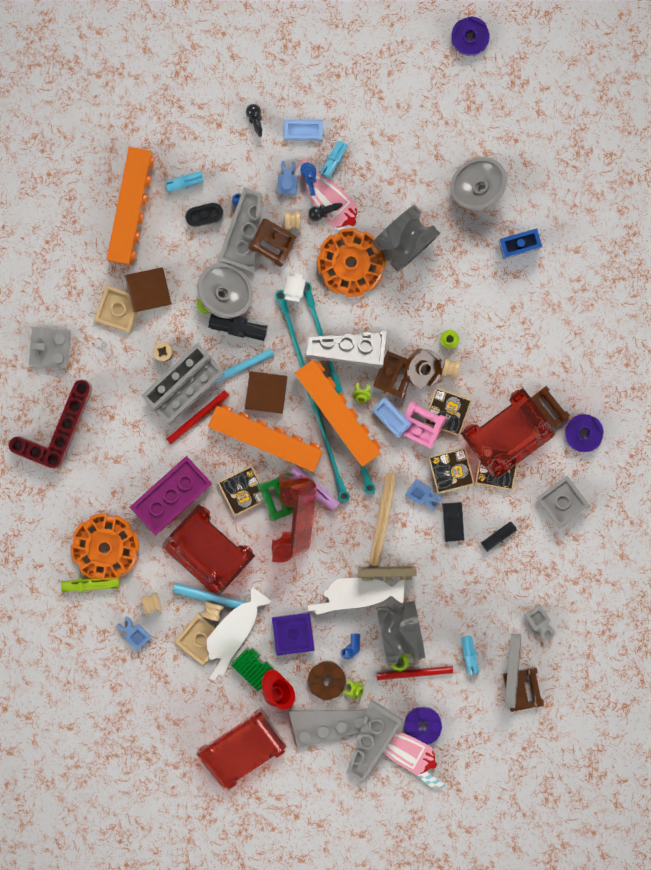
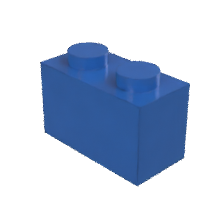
(520, 243)

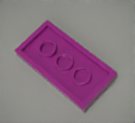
(171, 495)

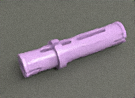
(330, 503)

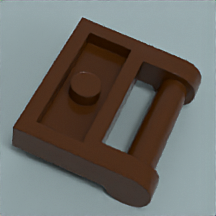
(274, 236)
(388, 374)
(553, 403)
(521, 698)

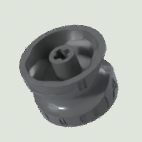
(406, 238)
(401, 632)

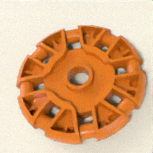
(345, 273)
(115, 542)

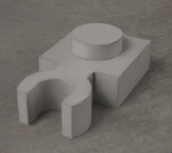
(538, 619)

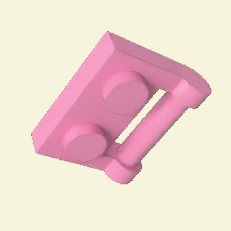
(420, 431)

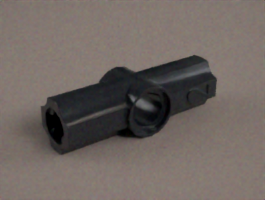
(239, 327)

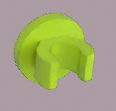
(361, 395)
(356, 691)

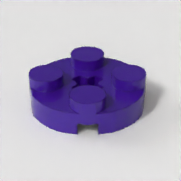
(468, 25)
(586, 422)
(423, 714)

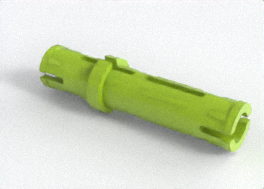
(89, 584)

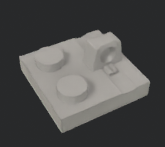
(50, 347)
(563, 502)

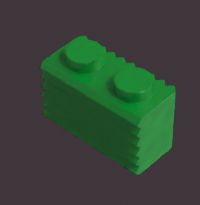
(251, 667)

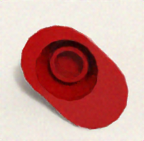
(277, 690)

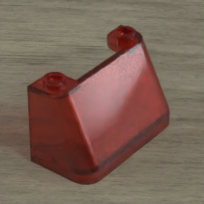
(510, 434)
(300, 494)
(207, 551)
(242, 749)

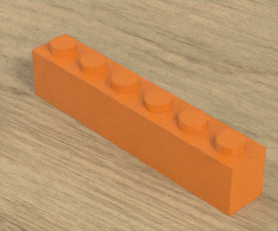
(130, 205)
(337, 413)
(265, 438)

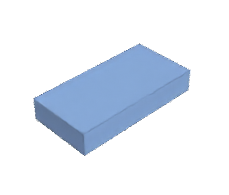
(303, 129)
(391, 417)

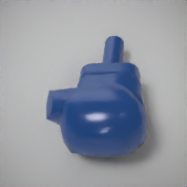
(309, 173)

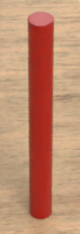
(197, 417)
(415, 673)

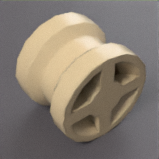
(292, 219)
(165, 353)
(451, 368)
(151, 603)
(212, 611)

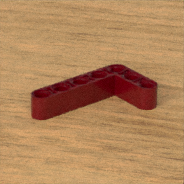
(60, 430)

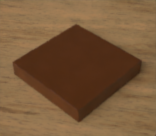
(148, 289)
(266, 392)

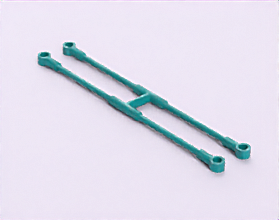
(285, 310)

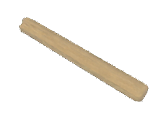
(382, 519)

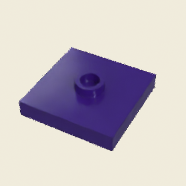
(293, 633)

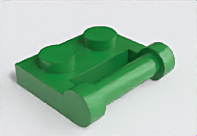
(274, 515)

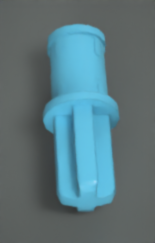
(333, 159)
(184, 181)
(470, 655)

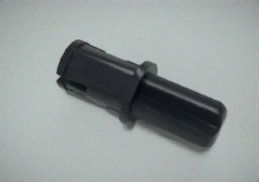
(498, 536)

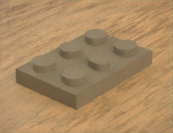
(387, 573)

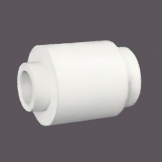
(294, 287)

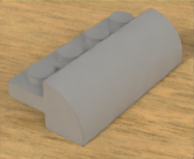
(183, 384)

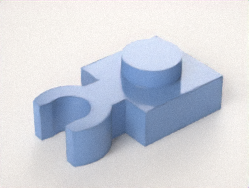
(287, 182)
(421, 493)
(136, 636)

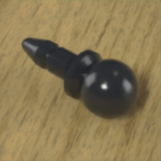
(253, 112)
(317, 213)

